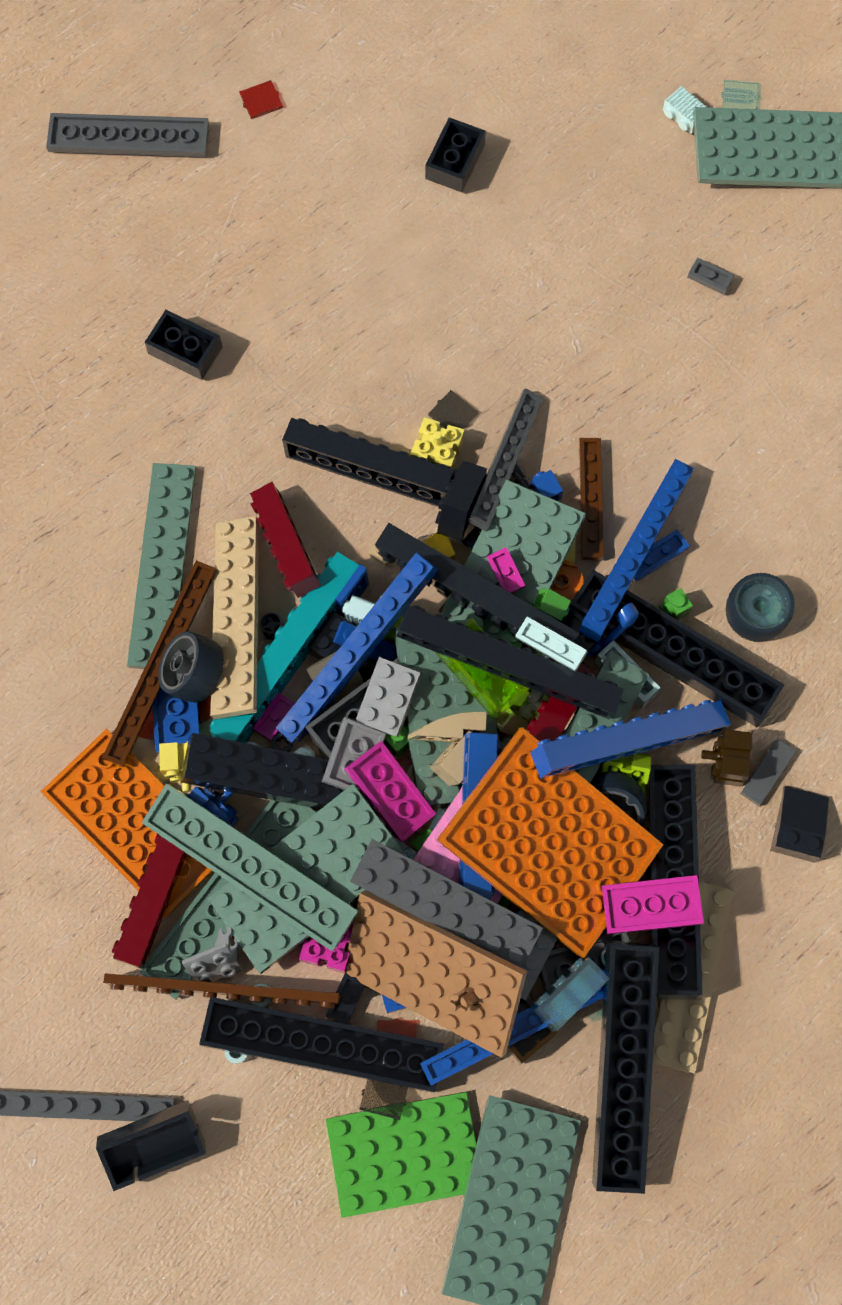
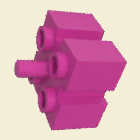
(336, 960)

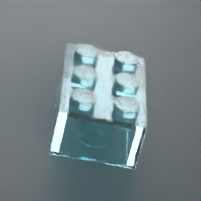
(569, 993)

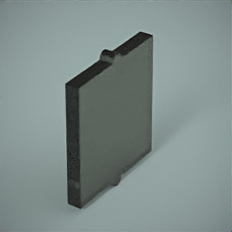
(453, 411)
(383, 1099)

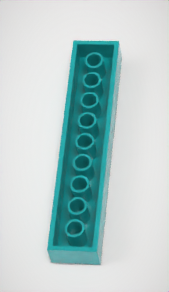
(290, 647)

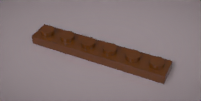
(591, 499)

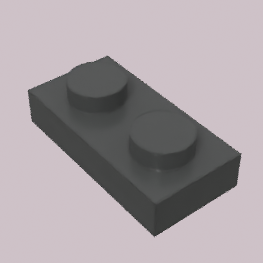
(710, 276)

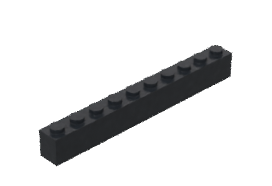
(509, 662)

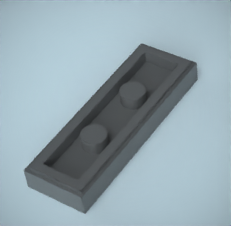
(768, 772)

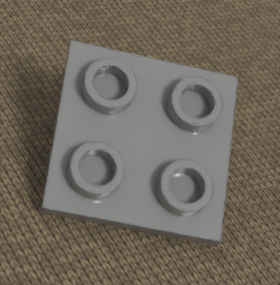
(216, 962)

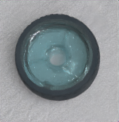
(769, 594)

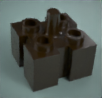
(731, 757)

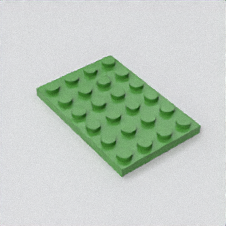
(402, 1161)

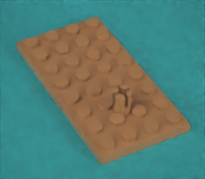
(435, 973)

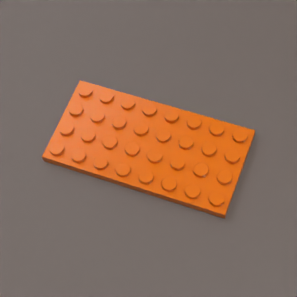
(109, 811)

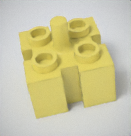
(437, 443)
(172, 762)

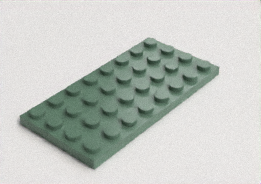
(768, 147)
(538, 539)
(436, 697)
(322, 848)
(511, 1205)

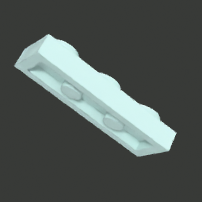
(551, 644)

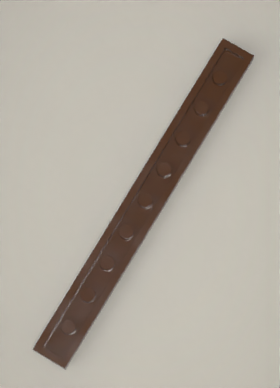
(148, 686)
(232, 991)

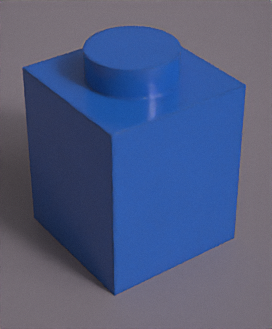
(547, 485)

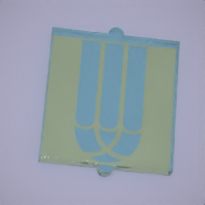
(740, 94)

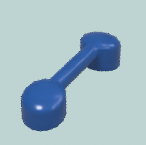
(626, 618)

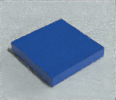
(355, 586)

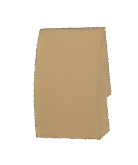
(451, 727)

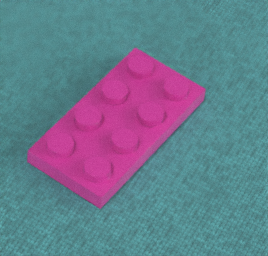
(390, 791)
(652, 904)

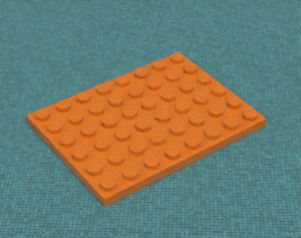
(548, 843)

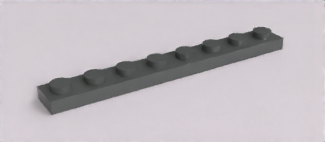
(504, 459)
(80, 1106)

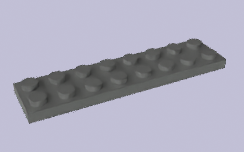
(128, 134)
(445, 903)

